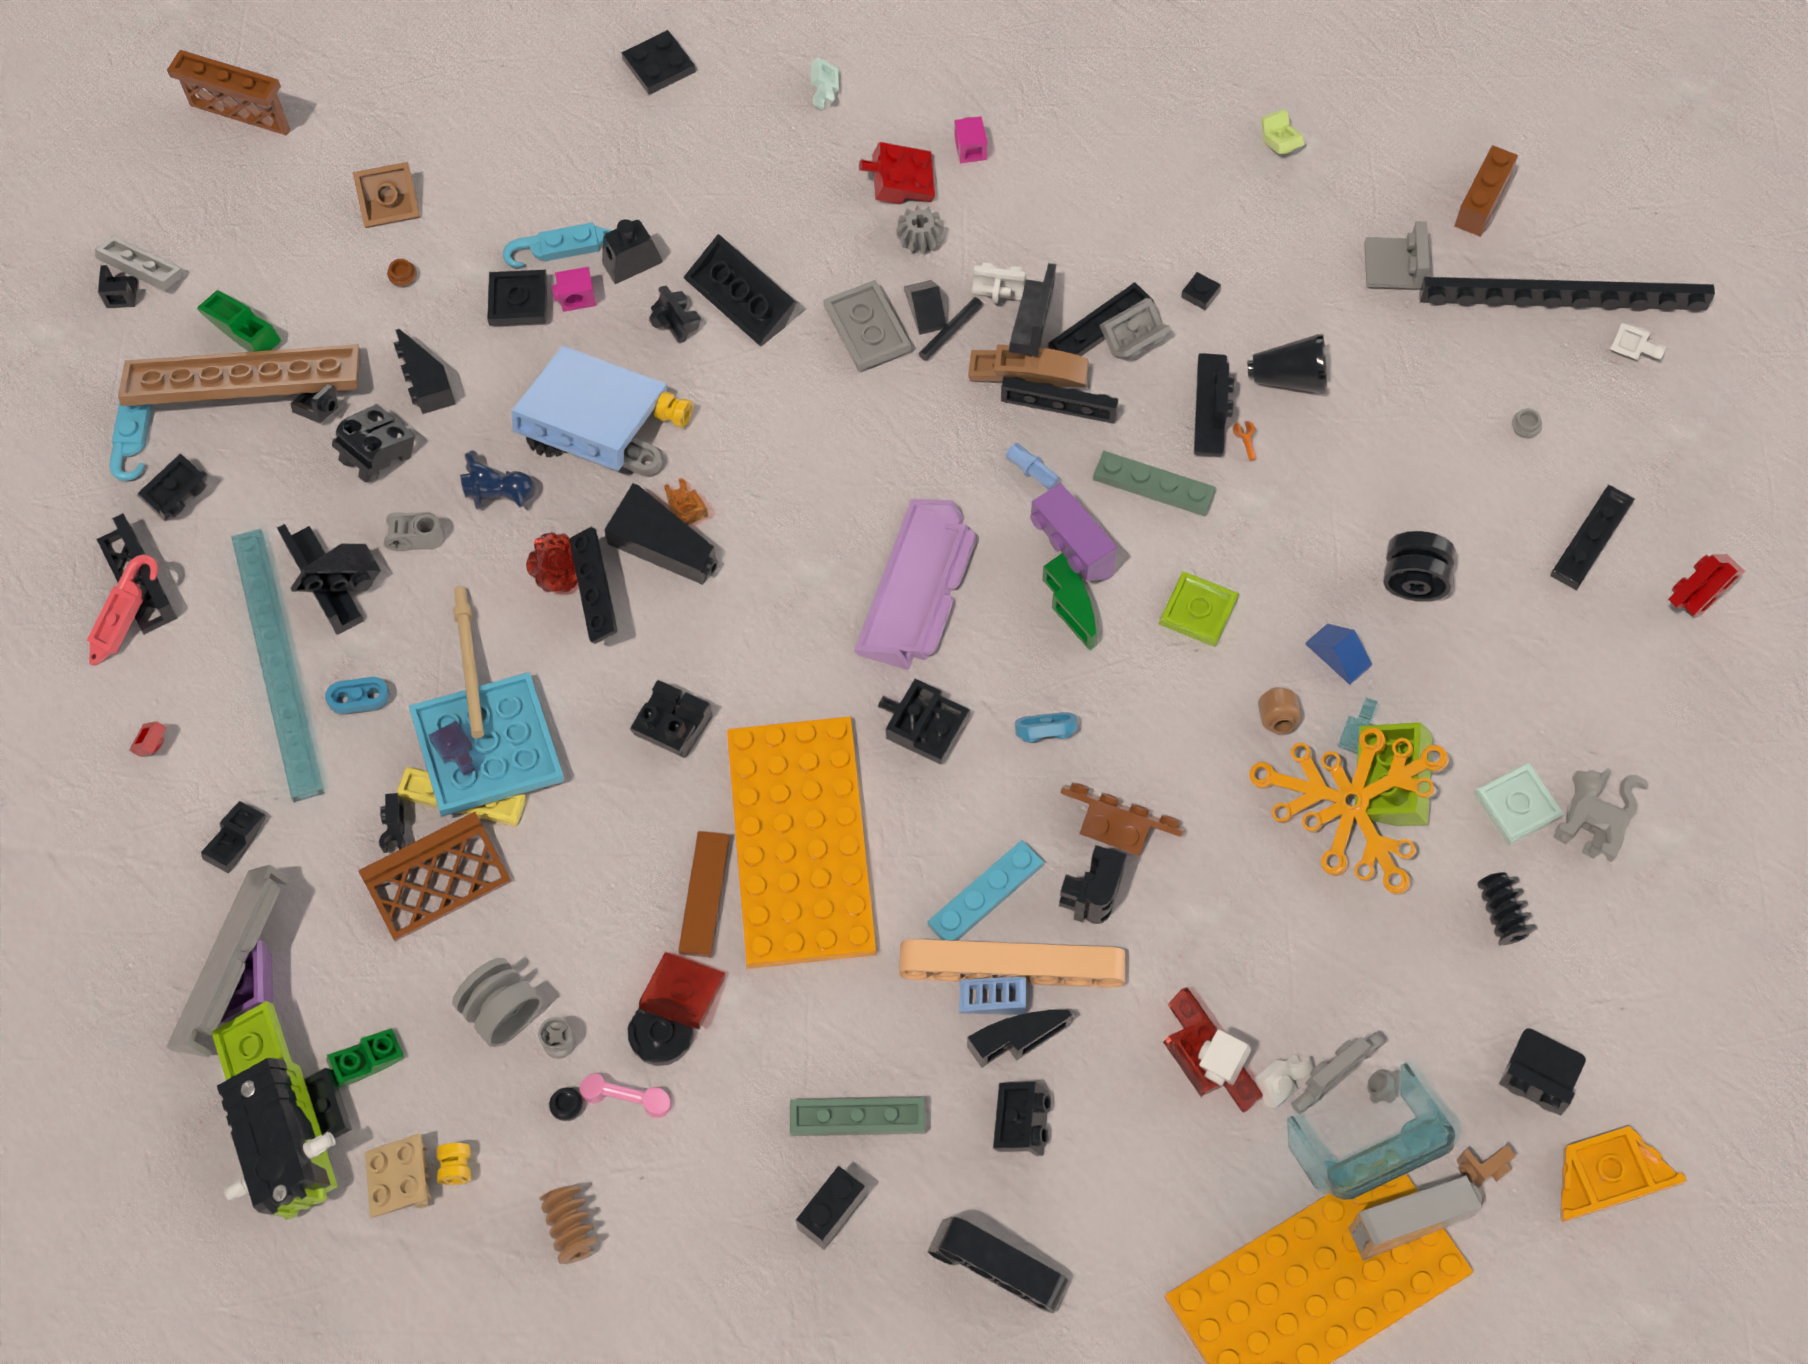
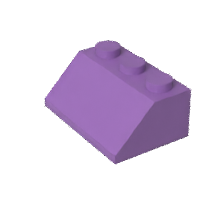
(1074, 533)

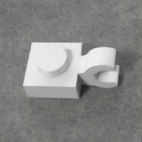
(1633, 340)
(1278, 1079)

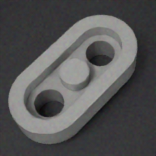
(639, 452)

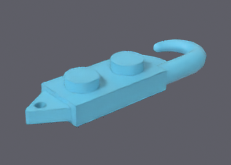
(558, 243)
(129, 438)

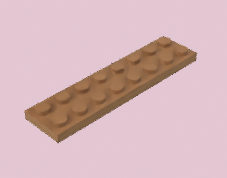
(239, 375)

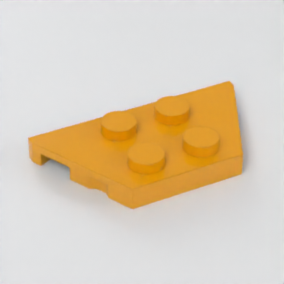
(1611, 1172)

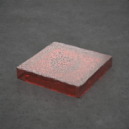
(682, 990)

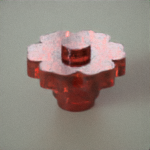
(552, 563)

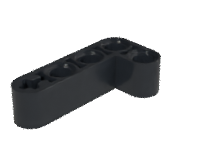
(998, 1262)

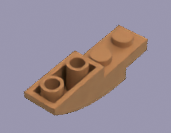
(1050, 366)

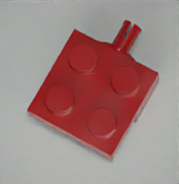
(900, 173)
(1706, 584)

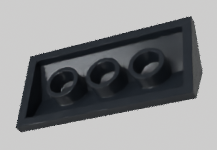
(741, 291)

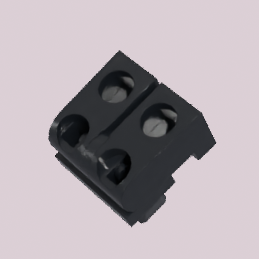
(372, 443)
(672, 719)
(1097, 891)

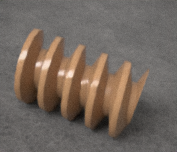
(567, 1224)

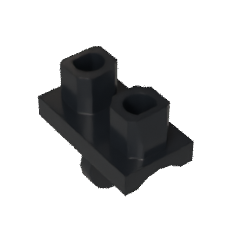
(670, 314)

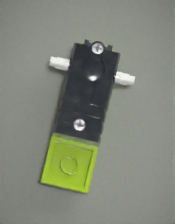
(271, 1118)

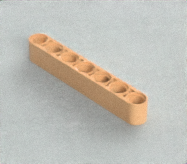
(1037, 962)

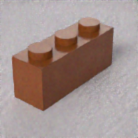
(1486, 190)

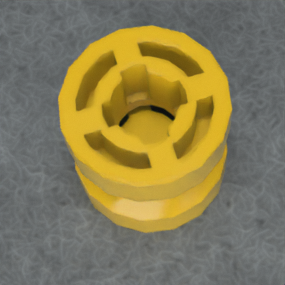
(673, 409)
(453, 1163)

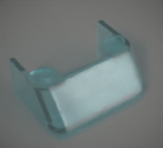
(1419, 1143)

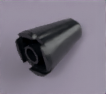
(1292, 365)

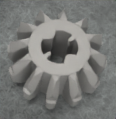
(920, 229)

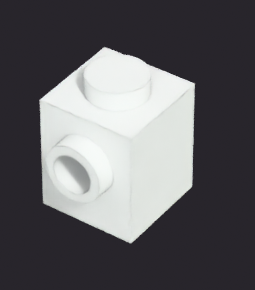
(1223, 1058)

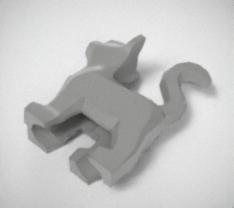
(1597, 816)

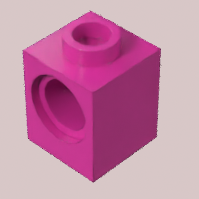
(970, 139)
(574, 289)

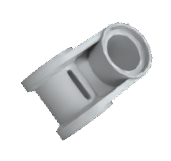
(408, 530)

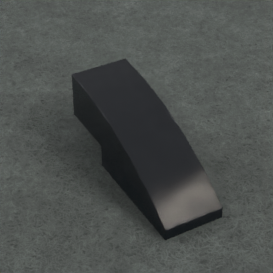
(1017, 1034)

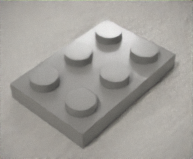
(867, 325)

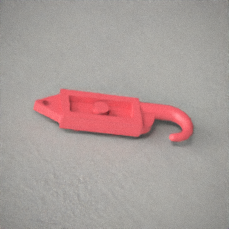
(118, 611)

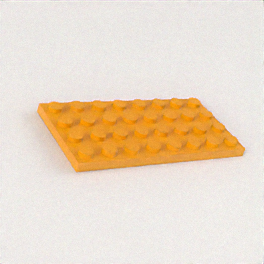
(800, 843)
(1307, 1291)

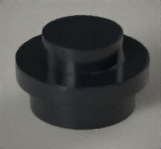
(566, 1104)

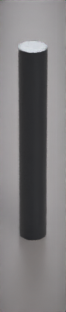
(950, 328)

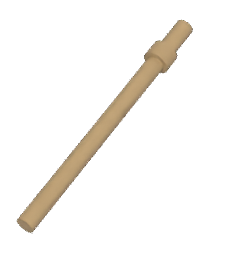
(463, 615)

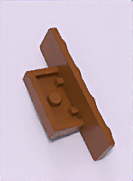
(1116, 823)

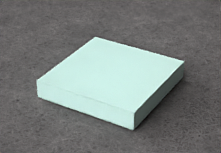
(1518, 803)

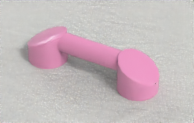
(655, 1100)

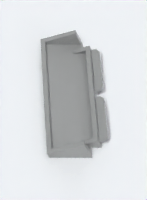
(227, 959)

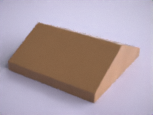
(386, 194)

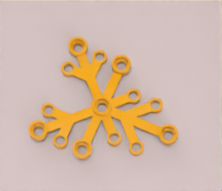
(1315, 790)

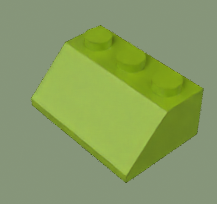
(1398, 805)

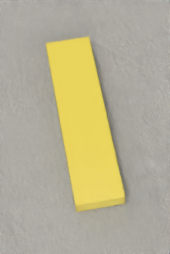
(417, 788)

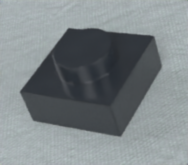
(1201, 291)

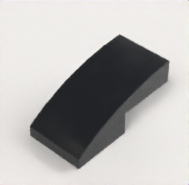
(234, 838)

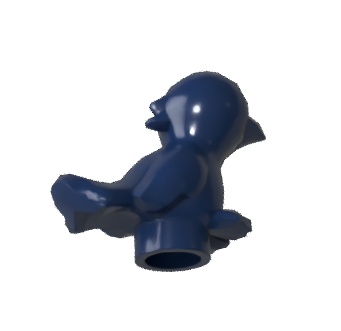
(486, 483)

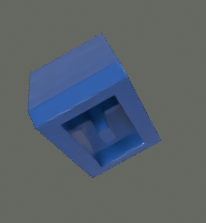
(1340, 651)

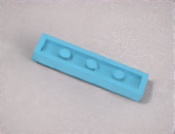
(985, 893)

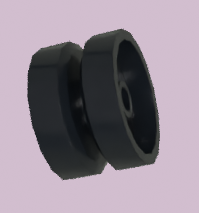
(1419, 566)

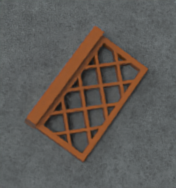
(228, 80)
(421, 852)

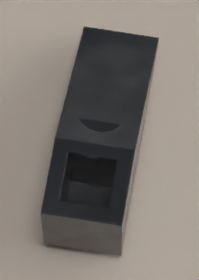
(427, 375)
(341, 569)

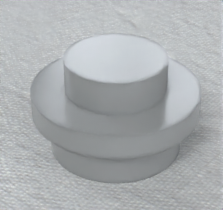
(1527, 423)

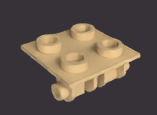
(397, 1176)

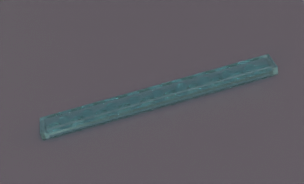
(277, 666)

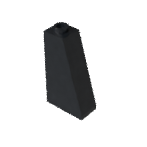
(660, 537)

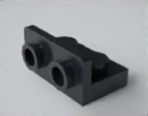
(1021, 1118)

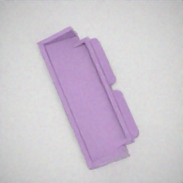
(917, 584)

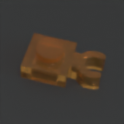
(685, 504)

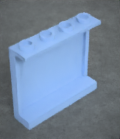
(586, 407)

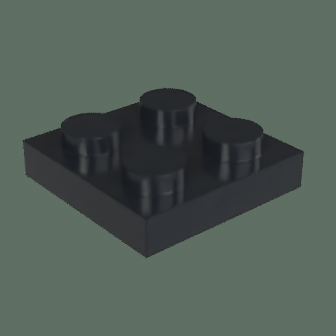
(658, 62)
(517, 297)

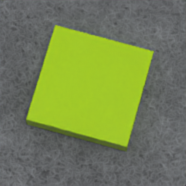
(1198, 608)

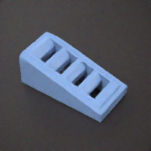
(992, 984)

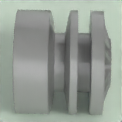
(497, 1002)

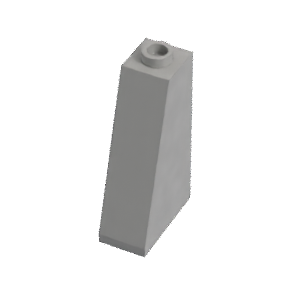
(1414, 1216)

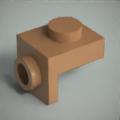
(1494, 1167)

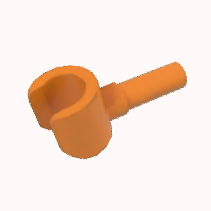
(1246, 438)

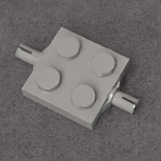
(1328, 1076)

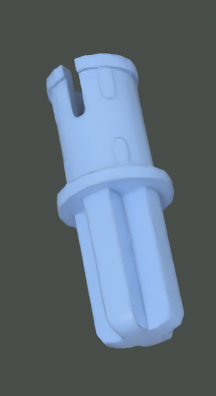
(1031, 465)

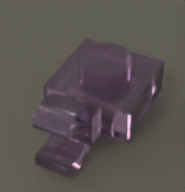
(454, 745)

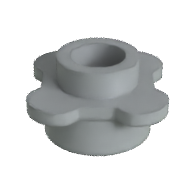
(1383, 1086)

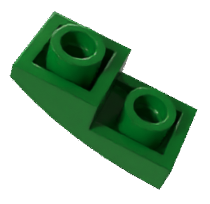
(366, 1058)

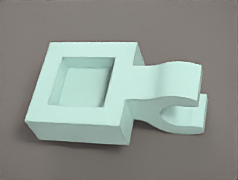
(825, 78)

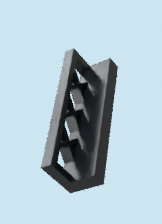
(1033, 314)
(154, 588)
(336, 605)

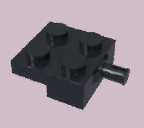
(924, 721)

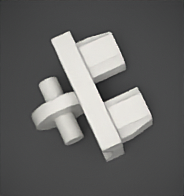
(998, 282)

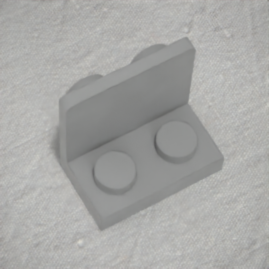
(1398, 260)

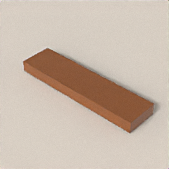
(704, 894)

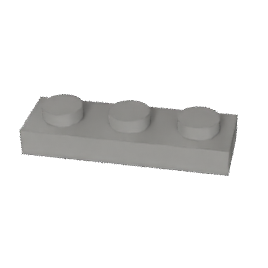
(138, 263)

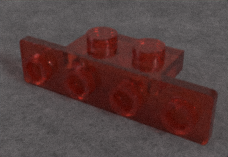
(1186, 1047)

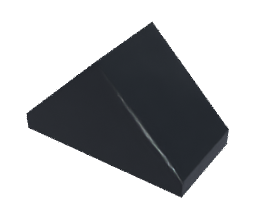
(926, 306)

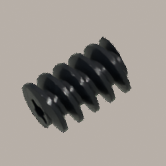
(1505, 908)

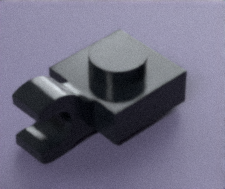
(393, 816)

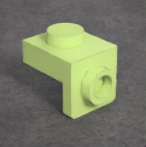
(1279, 134)

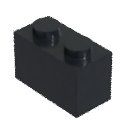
(831, 1207)

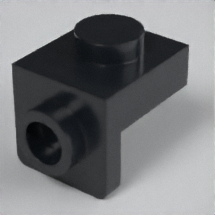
(316, 405)

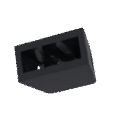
(628, 251)

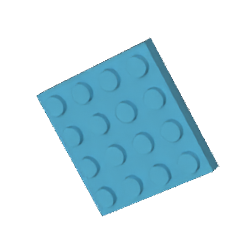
(507, 760)

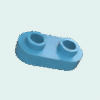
(358, 694)
(1058, 725)

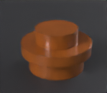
(401, 272)

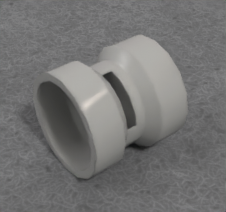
(552, 1032)

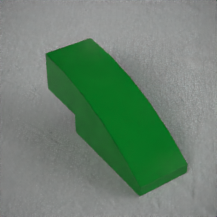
(239, 322)
(1070, 599)

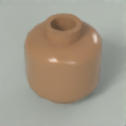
(1279, 710)

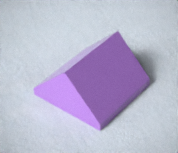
(254, 985)

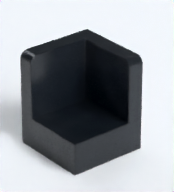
(116, 291)

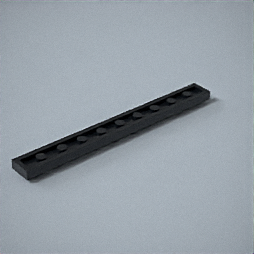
(1566, 293)

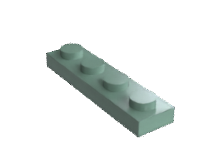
(1154, 483)
(857, 1116)

